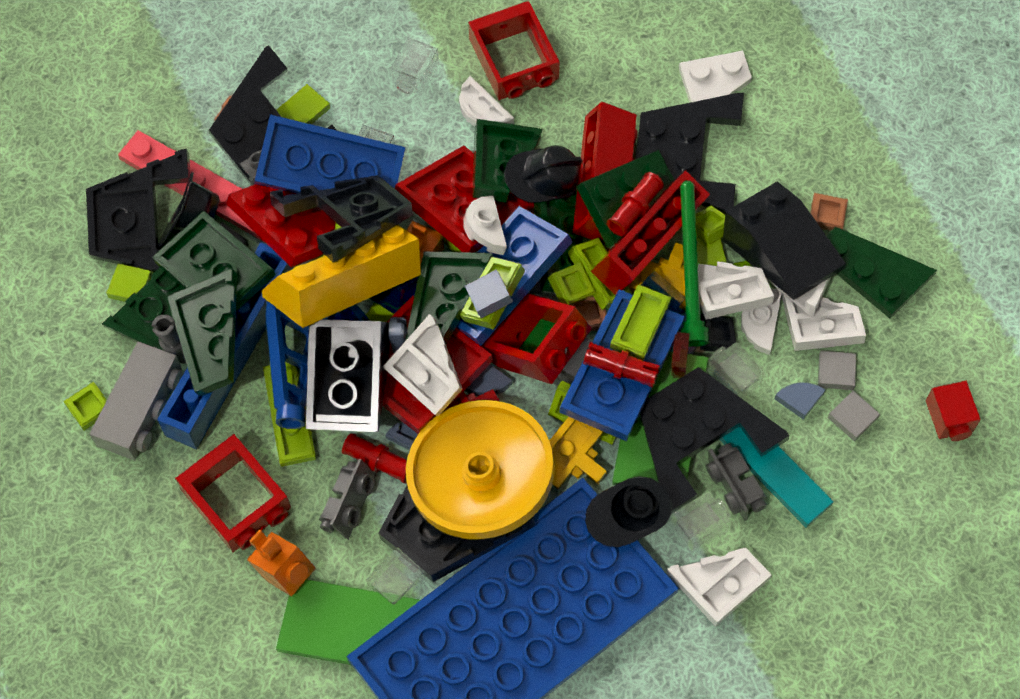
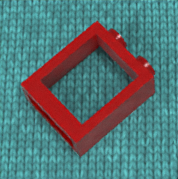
(504, 25)
(549, 357)
(215, 465)

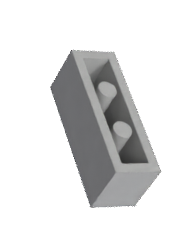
(136, 401)

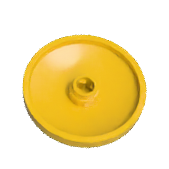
(480, 469)

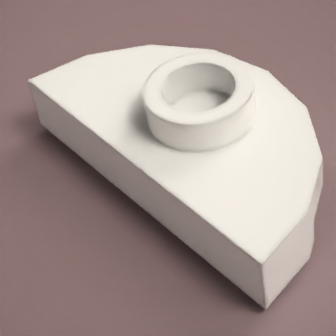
(479, 104)
(484, 225)
(760, 323)

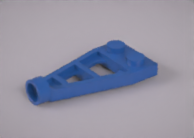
(288, 398)

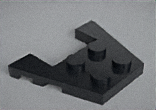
(245, 117)
(680, 139)
(358, 205)
(125, 212)
(692, 417)
(431, 548)

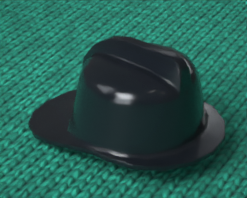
(543, 174)
(193, 203)
(628, 511)

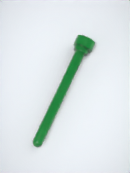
(693, 324)

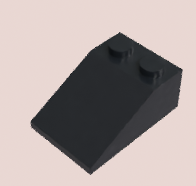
(783, 239)
(346, 374)

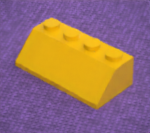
(328, 287)

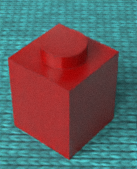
(953, 411)

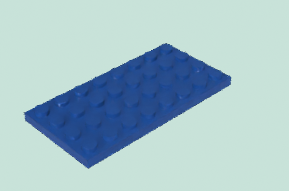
(518, 614)

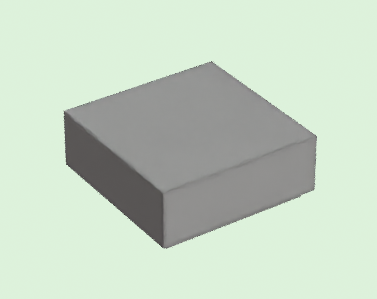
(837, 370)
(853, 416)

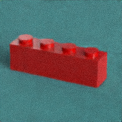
(606, 145)
(646, 237)

